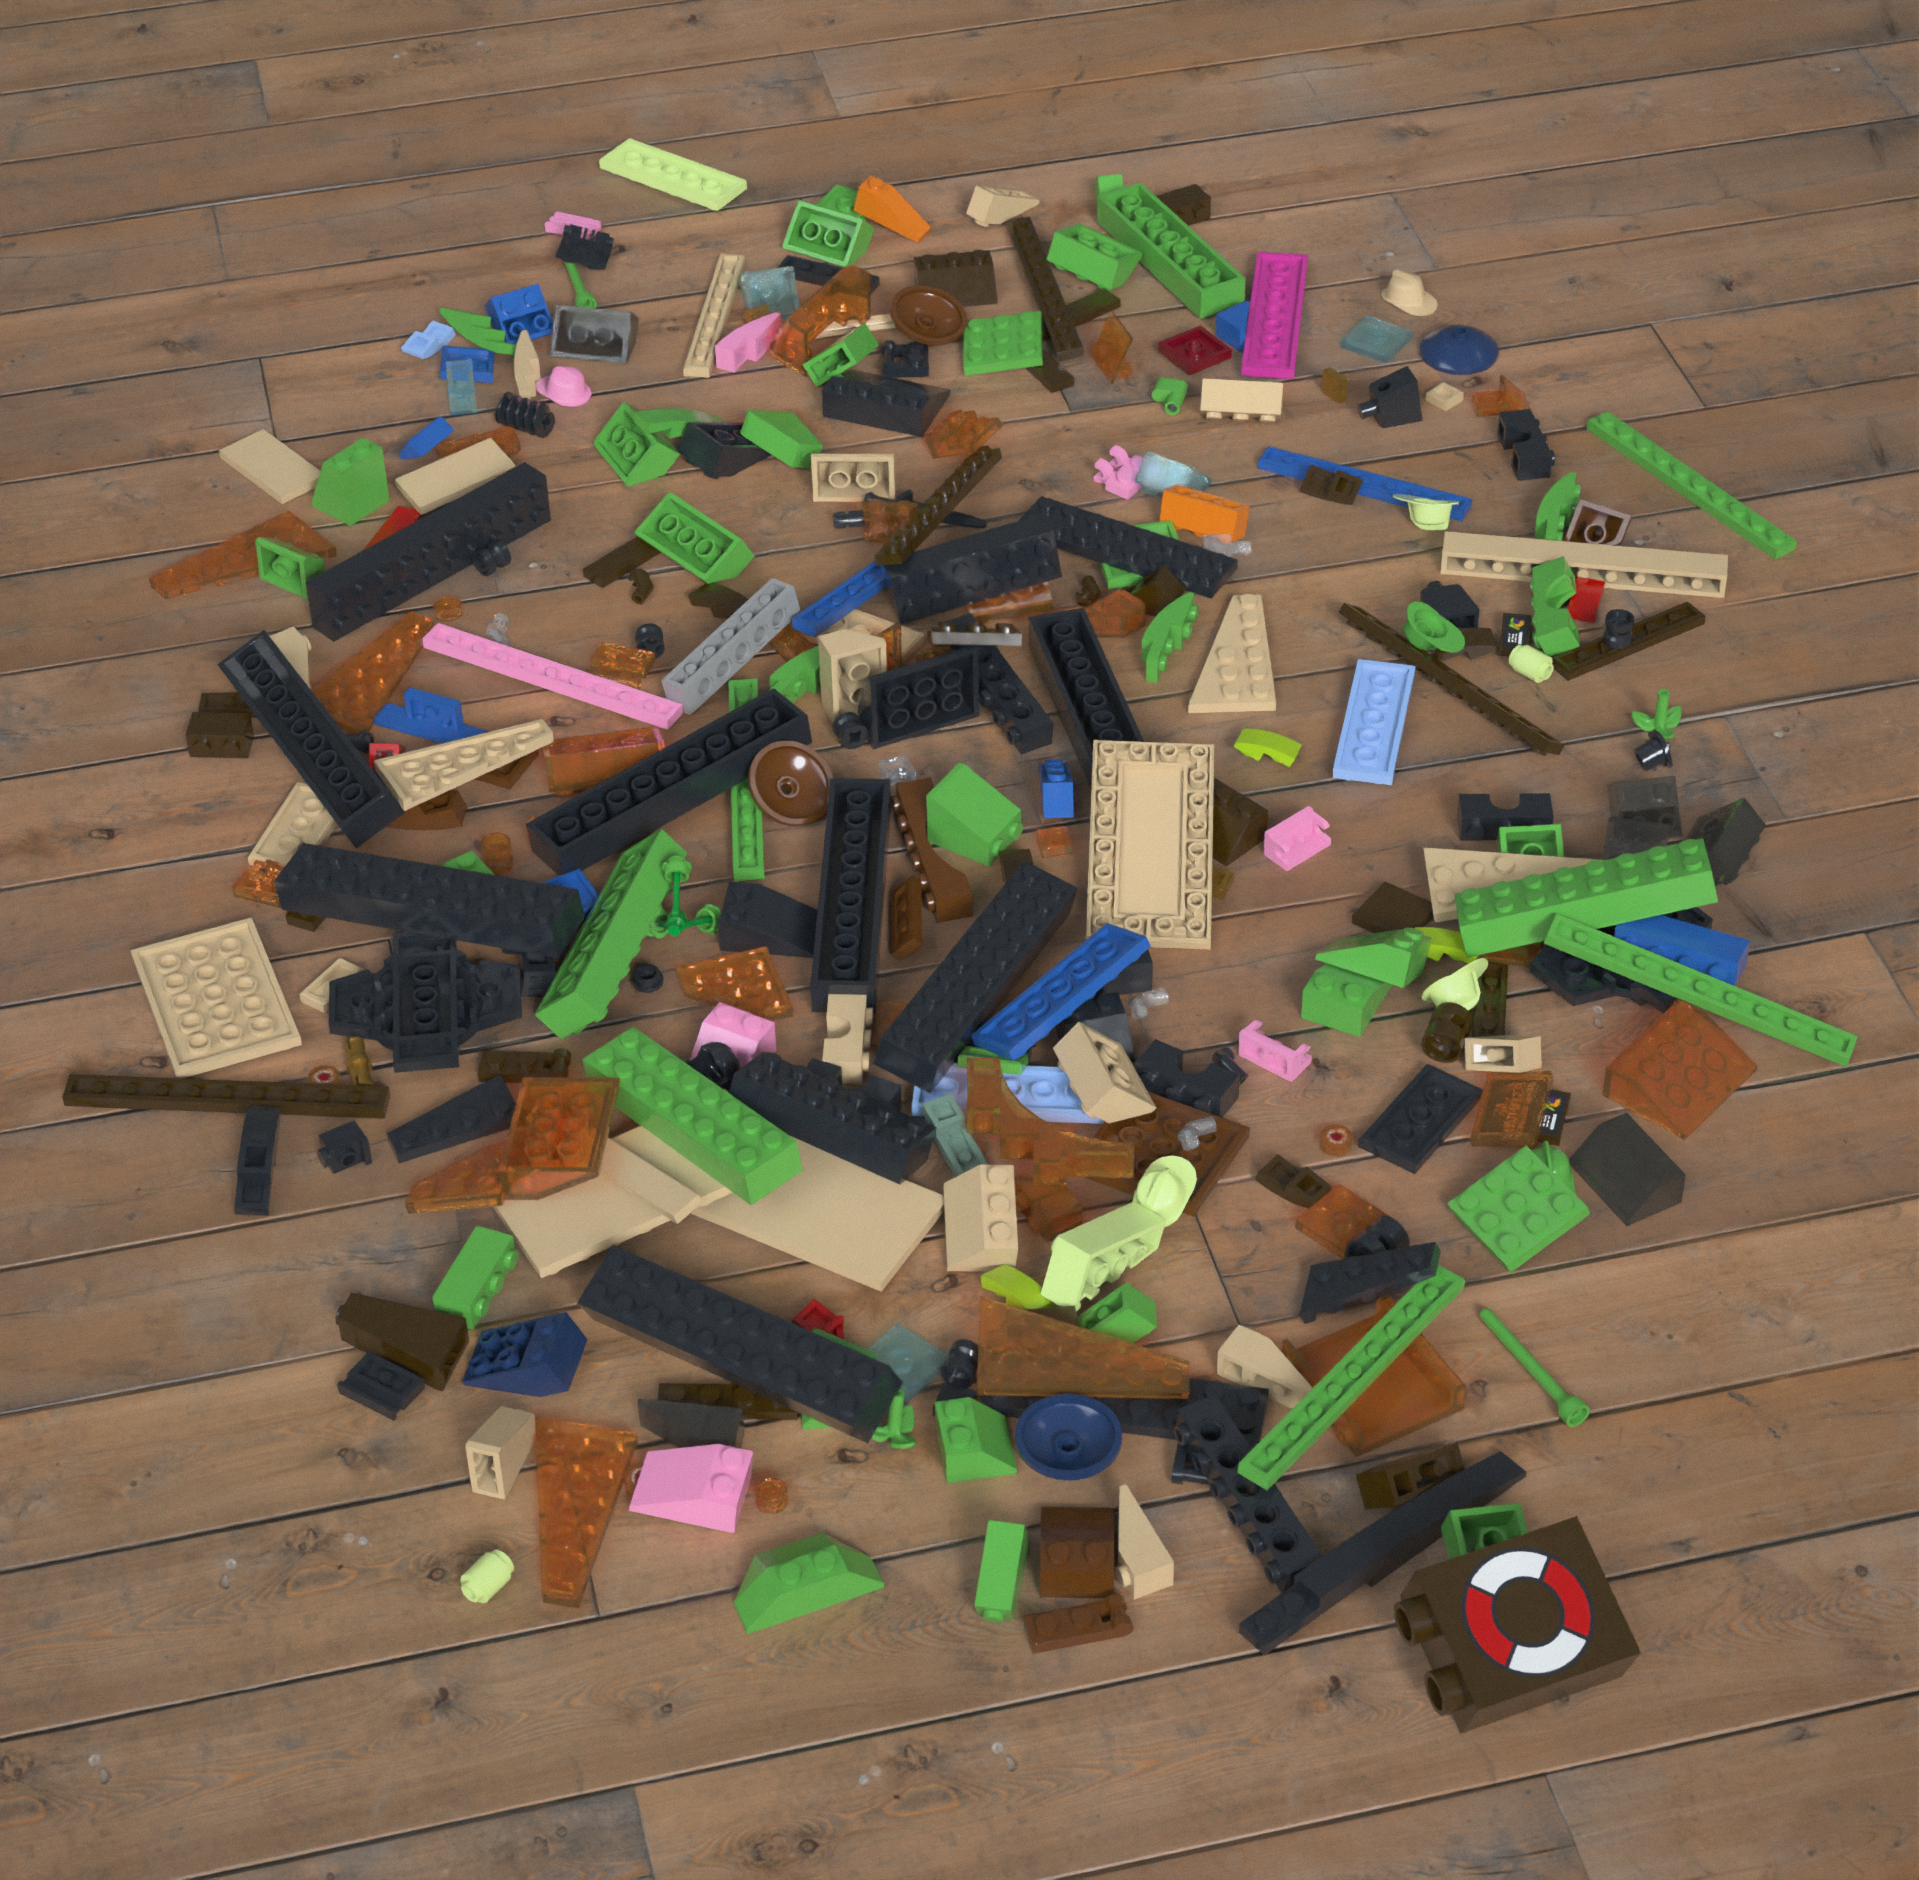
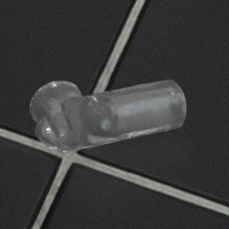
(497, 629)
(1146, 999)
(1194, 1129)

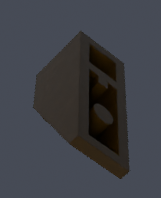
(1409, 1476)

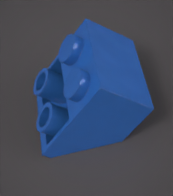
(519, 312)

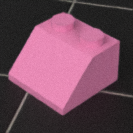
(740, 1030)

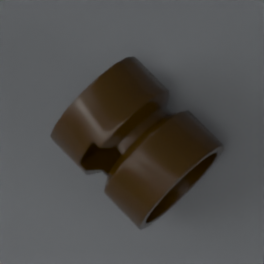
(1446, 1032)

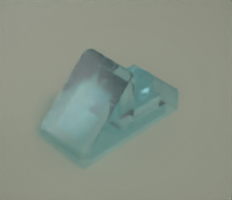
(461, 387)

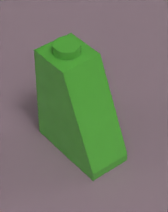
(841, 354)
(781, 436)
(1002, 1571)

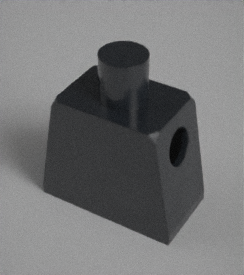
(1393, 400)
(1451, 603)

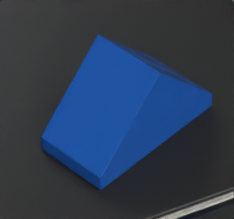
(1232, 325)

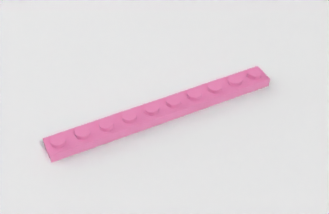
(553, 676)

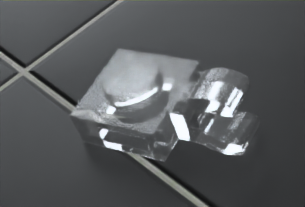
(1222, 544)
(897, 769)

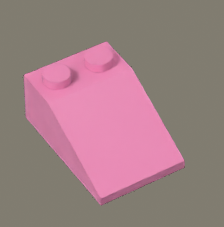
(695, 1485)

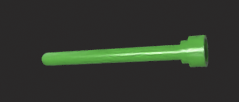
(583, 298)
(1571, 1408)

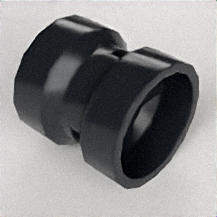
(492, 557)
(1618, 634)
(961, 1364)

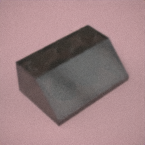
(593, 334)
(1728, 838)
(1628, 1170)

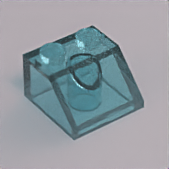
(771, 287)
(1161, 473)

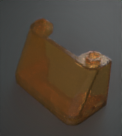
(839, 300)

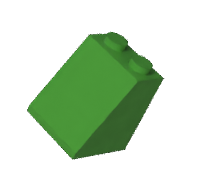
(352, 482)
(971, 816)

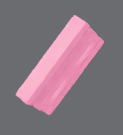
(561, 219)

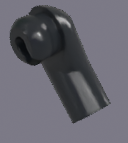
(1225, 1059)

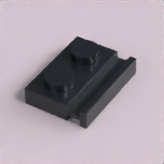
(381, 1386)

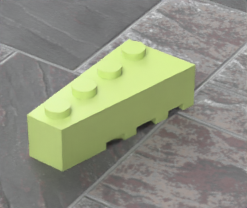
(1100, 1253)

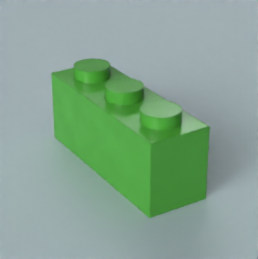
(476, 1275)

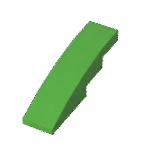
(477, 330)
(671, 421)

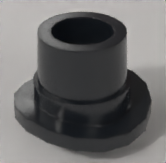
(1654, 752)

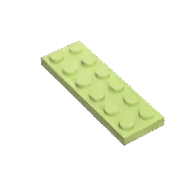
(673, 174)

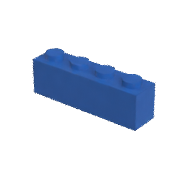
(1690, 945)

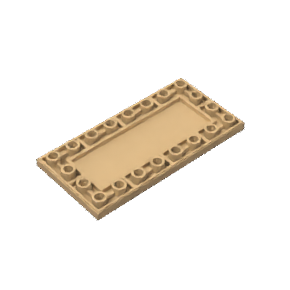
(1152, 841)
(598, 1212)
(836, 1217)

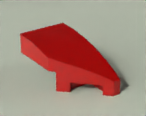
(818, 1316)

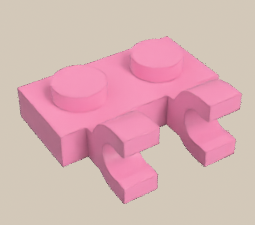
(1120, 481)

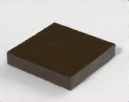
(1392, 909)

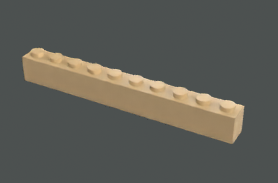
(1616, 565)

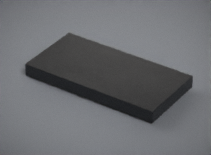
(1420, 1118)

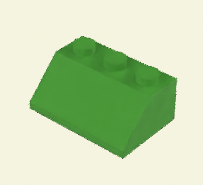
(827, 235)
(1093, 256)
(633, 451)

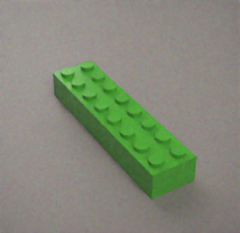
(1171, 250)
(1591, 894)
(609, 937)
(696, 1116)

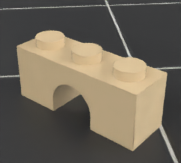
(848, 1035)

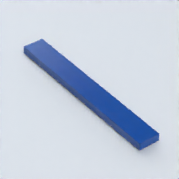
(1373, 484)

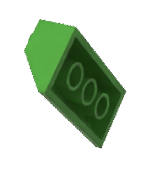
(694, 540)

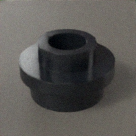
(647, 978)

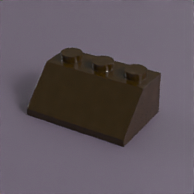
(963, 275)
(1237, 823)

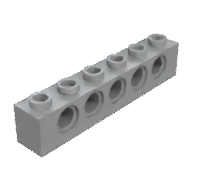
(731, 645)

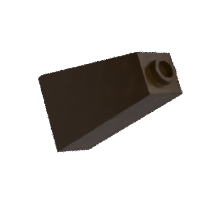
(405, 1335)

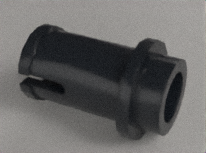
(361, 741)

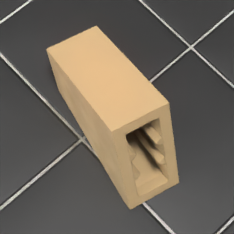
(499, 1451)

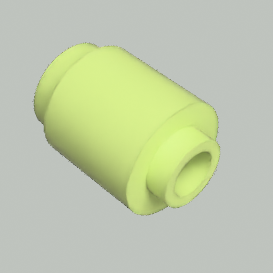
(1531, 663)
(486, 1576)

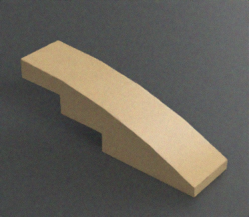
(526, 366)

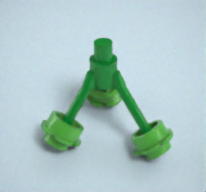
(707, 918)

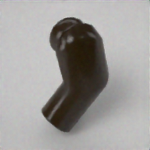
(643, 583)
(1090, 594)

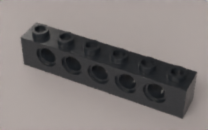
(1007, 697)
(1283, 1531)

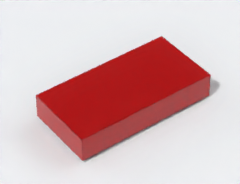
(1586, 601)

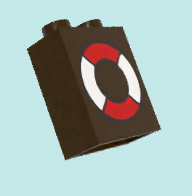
(1515, 1625)

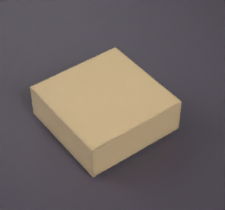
(1444, 396)

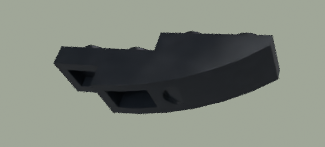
(257, 1160)

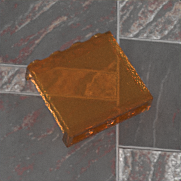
(1403, 1399)

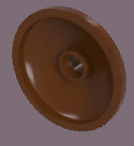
(928, 315)
(799, 772)

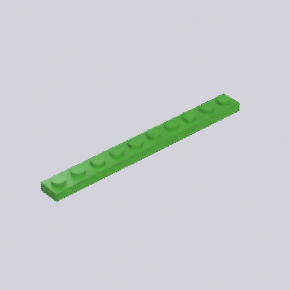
(1692, 485)
(746, 816)
(1701, 990)
(1349, 1378)

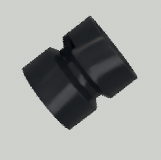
(1379, 1236)

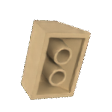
(1242, 400)
(852, 476)
(845, 665)
(1102, 1075)
(981, 1219)

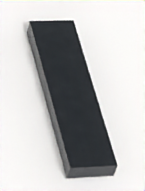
(816, 272)

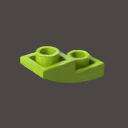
(1257, 742)
(1446, 942)
(1016, 1286)

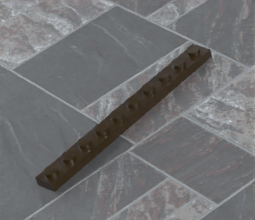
(1044, 289)
(938, 506)
(1457, 684)
(225, 1096)

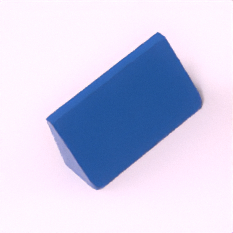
(426, 439)

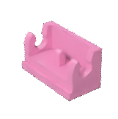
(1296, 839)
(1271, 1053)

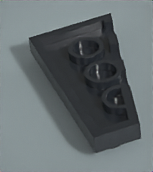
(463, 1119)
(1365, 1277)

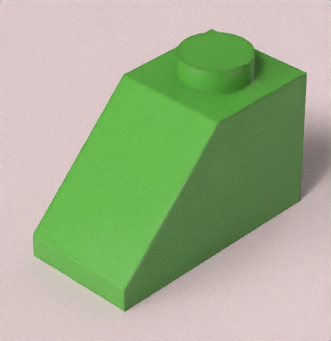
(1122, 1315)

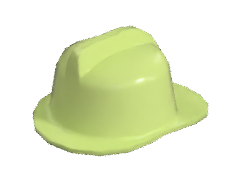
(1428, 513)
(1458, 987)
(1166, 1187)

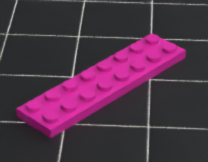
(1275, 315)

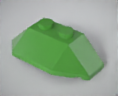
(803, 1580)

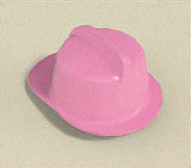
(564, 386)

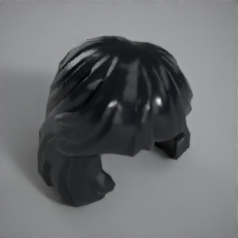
(716, 1063)

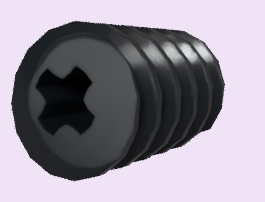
(525, 415)

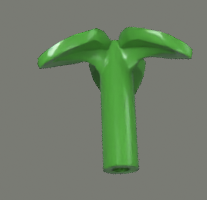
(1663, 719)
(899, 1423)

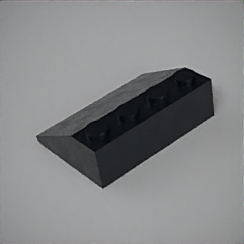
(882, 402)
(921, 697)

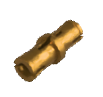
(358, 1064)

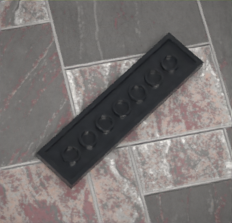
(1133, 547)
(1158, 1415)

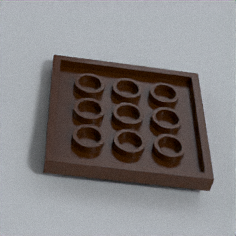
(1156, 1137)

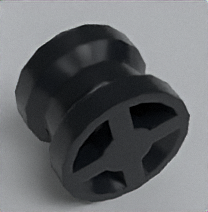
(643, 639)
(850, 730)

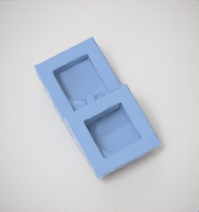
(430, 341)

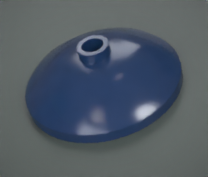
(1459, 350)
(1068, 1436)

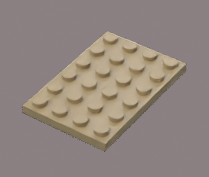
(215, 998)

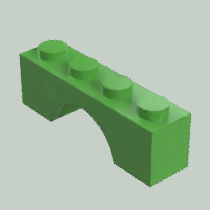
(1555, 627)

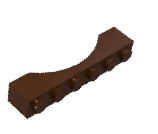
(945, 887)

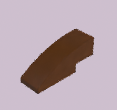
(434, 814)

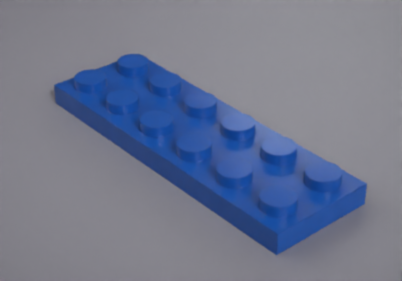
(1060, 991)

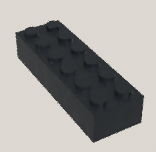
(973, 569)
(834, 1117)

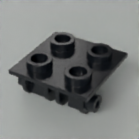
(583, 251)

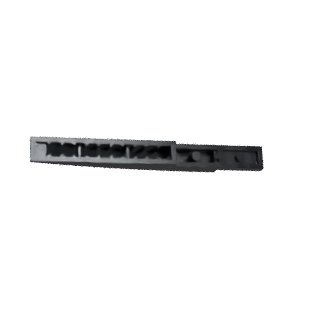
(1377, 1550)

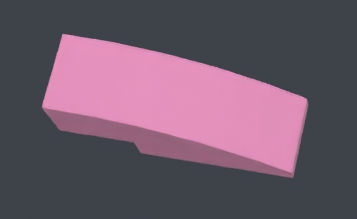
(747, 342)

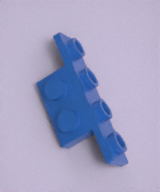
(427, 717)

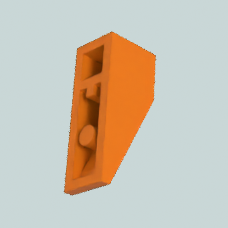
(887, 207)

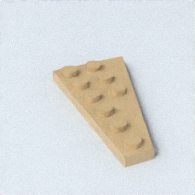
(1239, 663)
(439, 768)
(1458, 870)

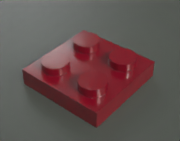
(1195, 350)

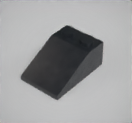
(719, 448)
(763, 917)

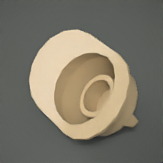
(1408, 294)

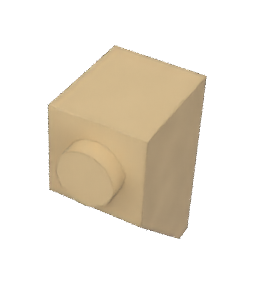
(1503, 1053)

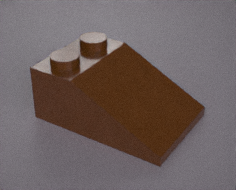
(1076, 1552)

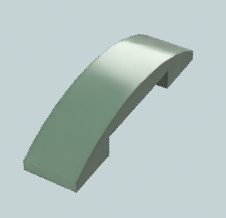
(950, 1135)

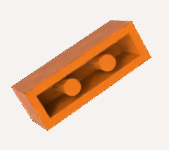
(1203, 512)

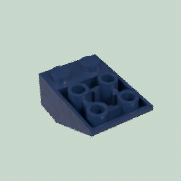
(528, 1357)

